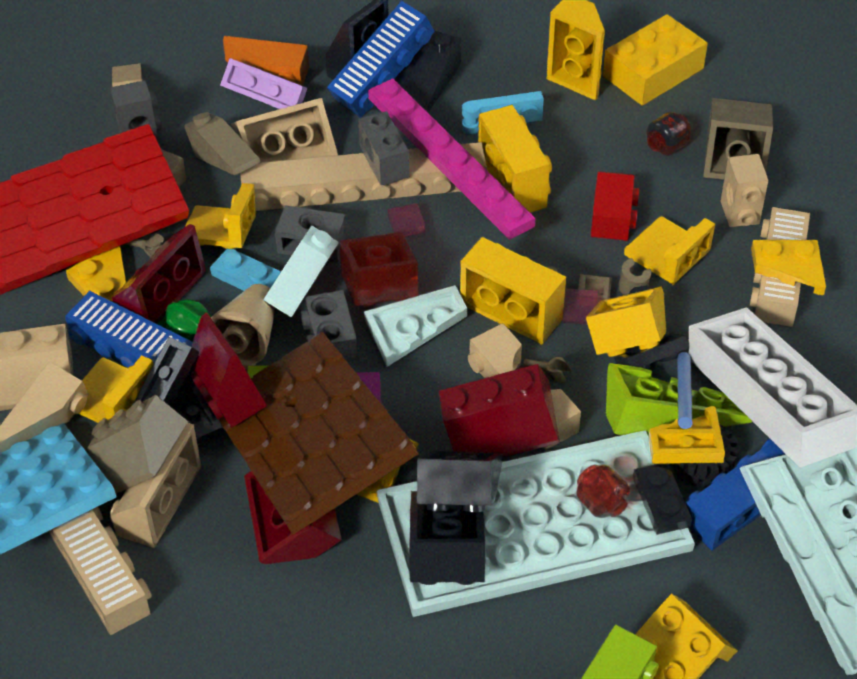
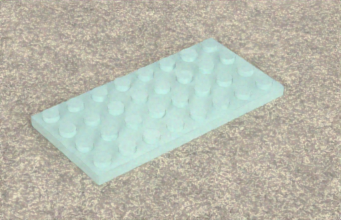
(540, 527)

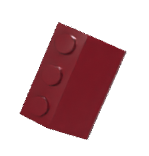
(164, 276)
(222, 376)
(501, 413)
(273, 537)

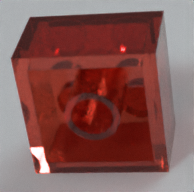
(379, 268)

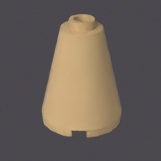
(247, 324)

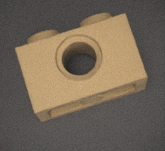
(744, 190)

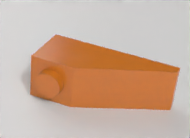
(277, 58)

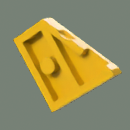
(790, 262)
(99, 274)
(693, 445)

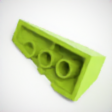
(643, 402)

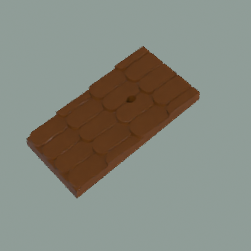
(317, 435)

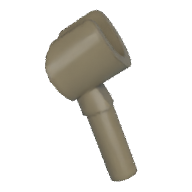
(150, 245)
(554, 367)

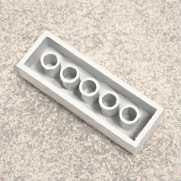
(774, 386)

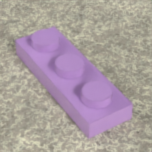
(262, 85)

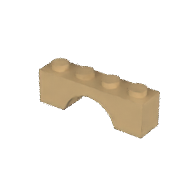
(500, 352)

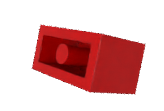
(613, 206)

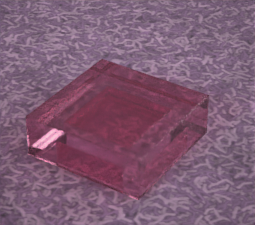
(406, 219)
(578, 305)

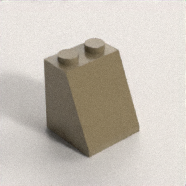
(736, 130)

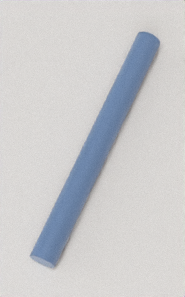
(684, 390)

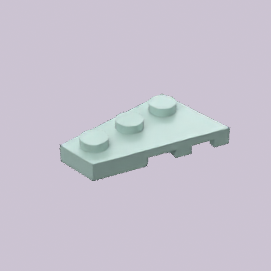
(413, 321)

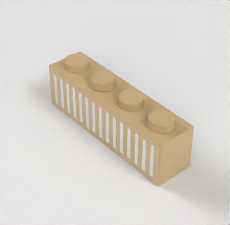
(773, 299)
(102, 570)

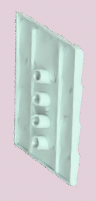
(816, 531)

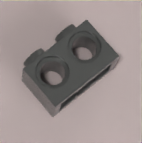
(331, 316)

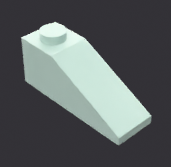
(301, 271)

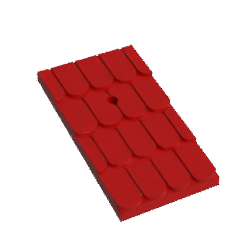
(85, 206)

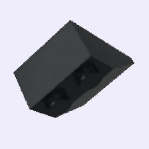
(354, 35)
(431, 69)
(458, 479)
(446, 545)

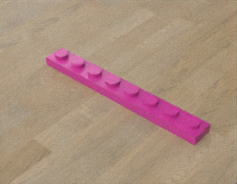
(452, 159)

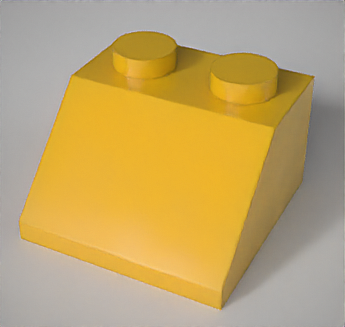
(628, 322)

